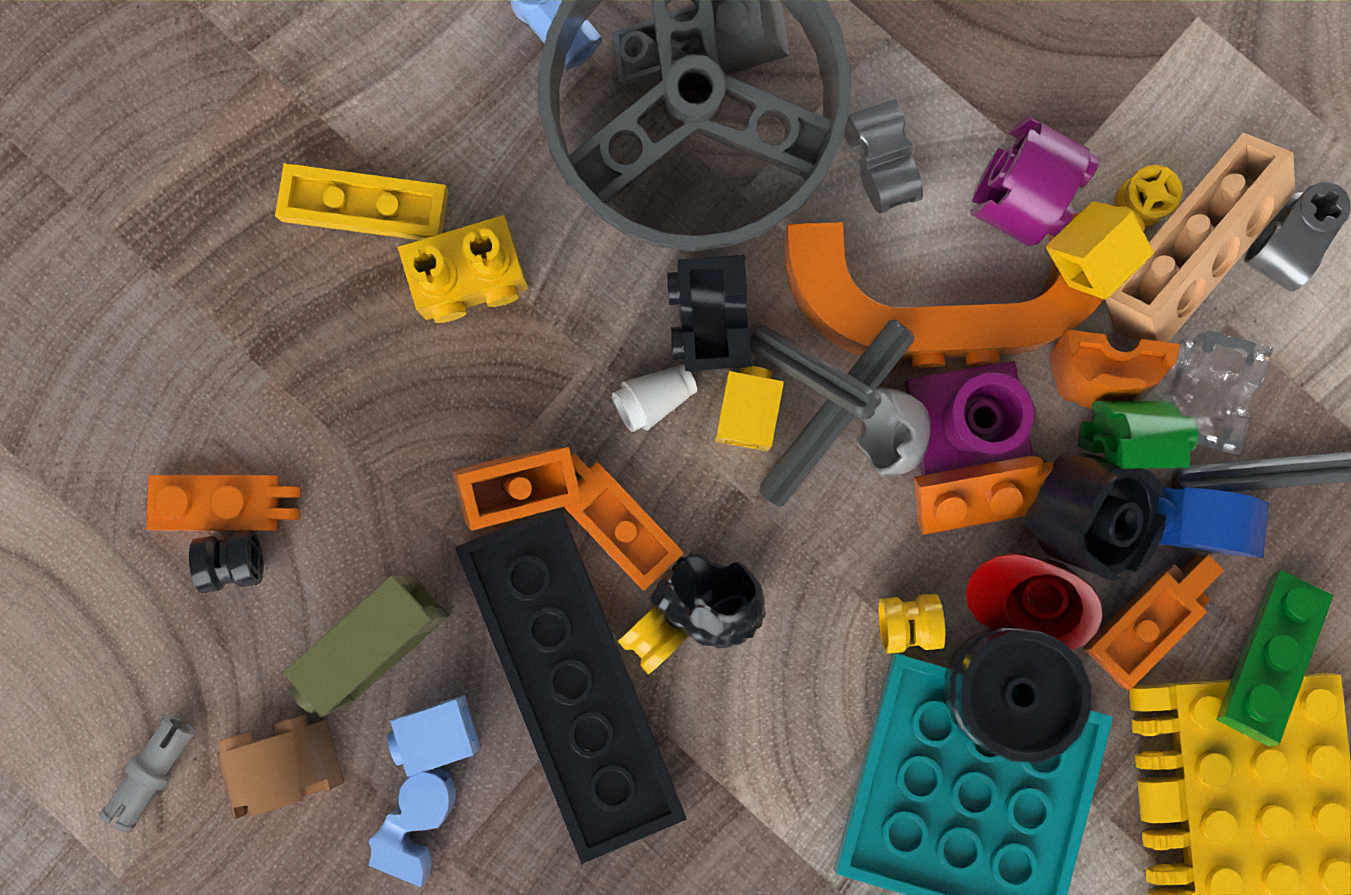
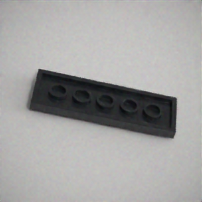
(571, 684)

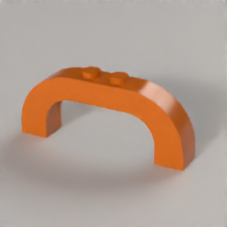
(975, 332)

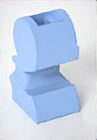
(423, 805)

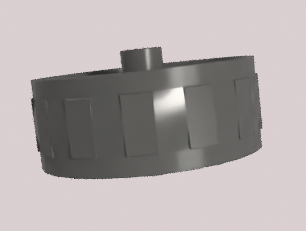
(805, 151)

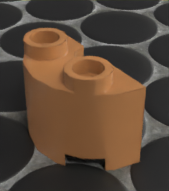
(280, 767)

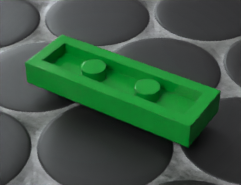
(1275, 658)

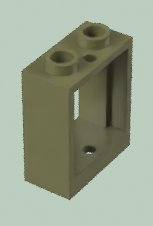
(364, 645)

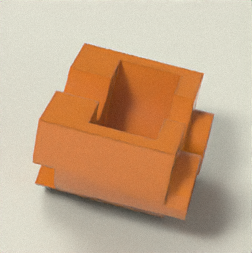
(1093, 371)

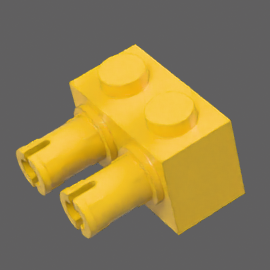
(463, 270)

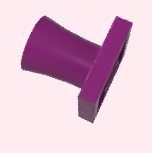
(951, 405)

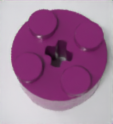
(1033, 182)

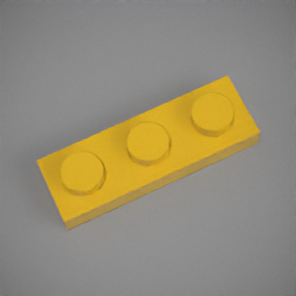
(361, 202)

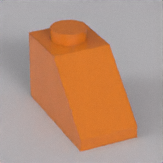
(516, 486)

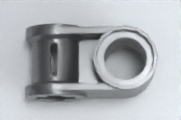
(1300, 235)

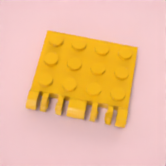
(1247, 810)

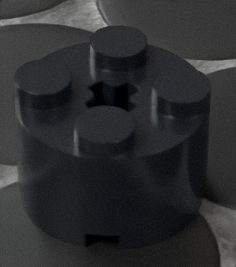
(1098, 515)

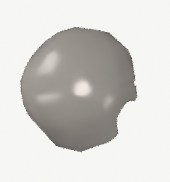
(896, 434)

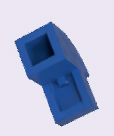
(1214, 521)

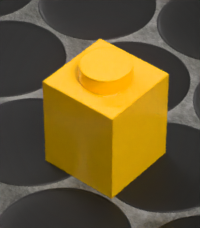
(1100, 248)
(749, 409)

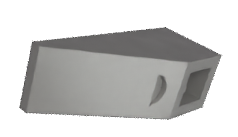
(745, 37)

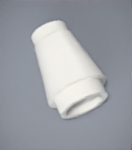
(653, 396)

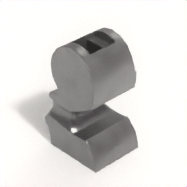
(886, 165)

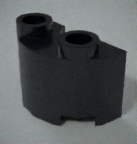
(711, 313)

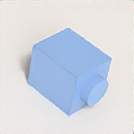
(433, 736)

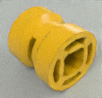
(911, 623)

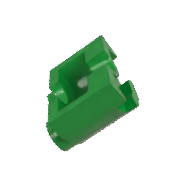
(1140, 434)

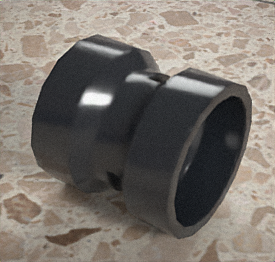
(226, 561)

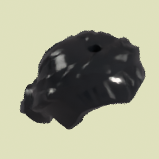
(711, 601)

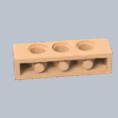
(1204, 239)

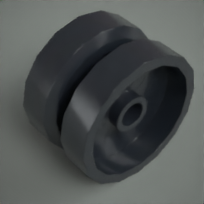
(1051, 700)

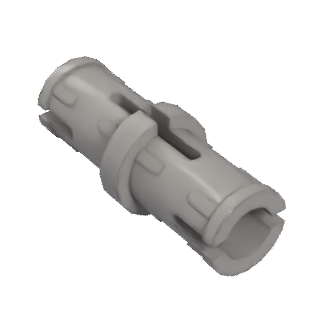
(147, 773)

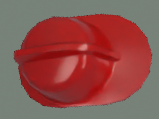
(1034, 596)

